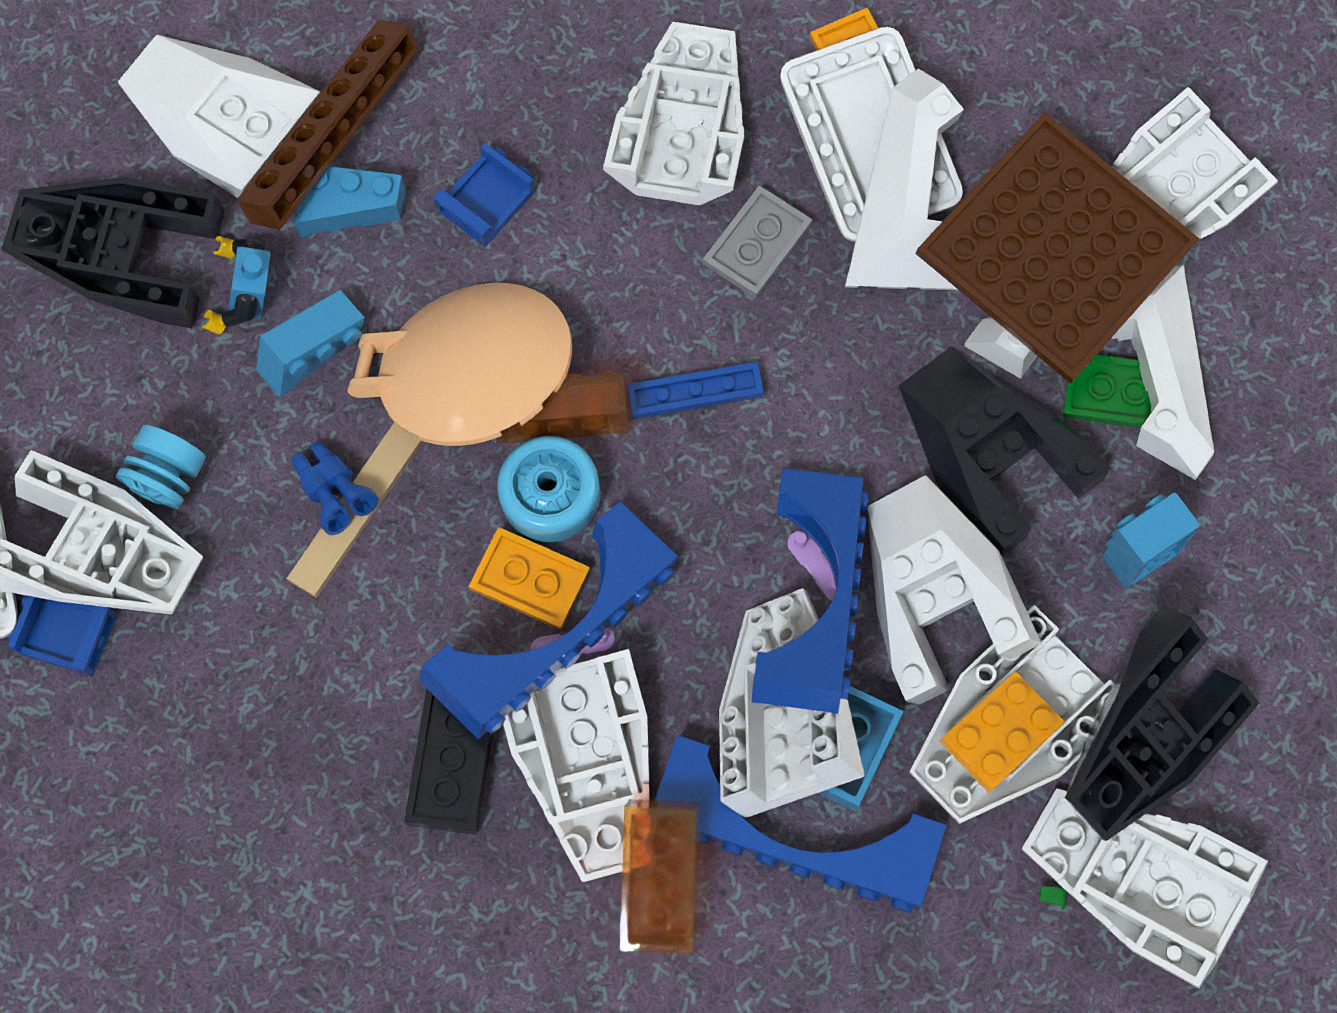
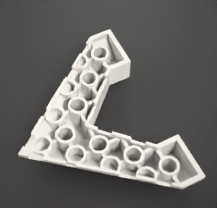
(900, 189)
(1169, 368)

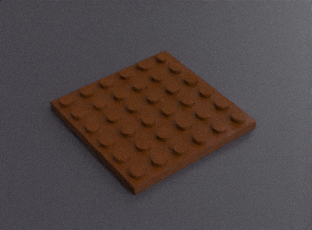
(1057, 247)

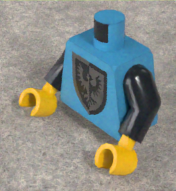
(247, 283)

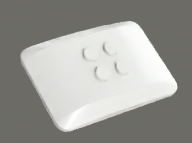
(840, 112)

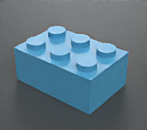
(1150, 539)
(874, 727)

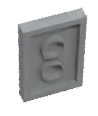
(757, 242)

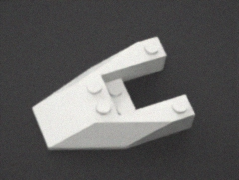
(106, 551)
(928, 566)

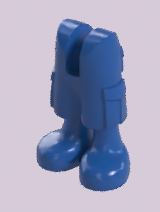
(329, 476)

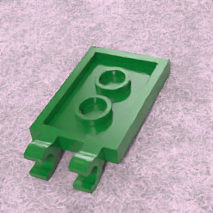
(1109, 393)

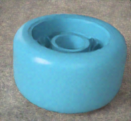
(553, 513)

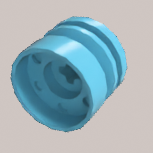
(163, 461)

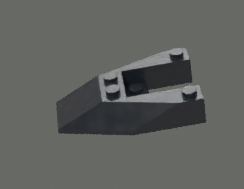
(92, 235)
(978, 429)
(1140, 742)

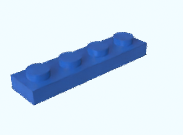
(695, 390)

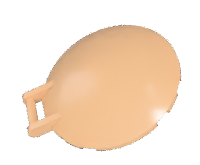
(468, 363)

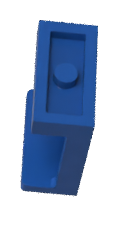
(486, 195)
(62, 633)

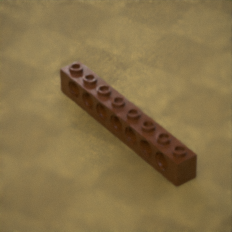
(328, 125)

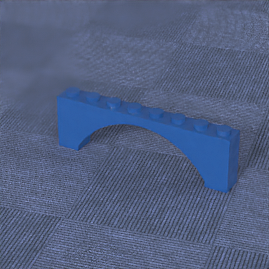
(811, 667)
(487, 687)
(889, 869)

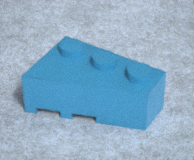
(350, 199)
(307, 341)

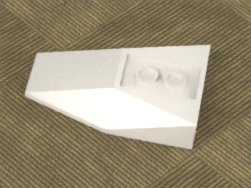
(215, 107)
(1060, 681)
(773, 750)

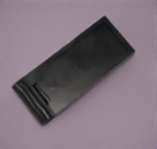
(447, 772)

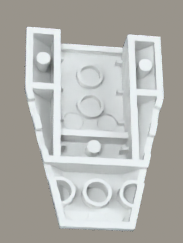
(682, 120)
(1192, 167)
(585, 757)
(1155, 885)

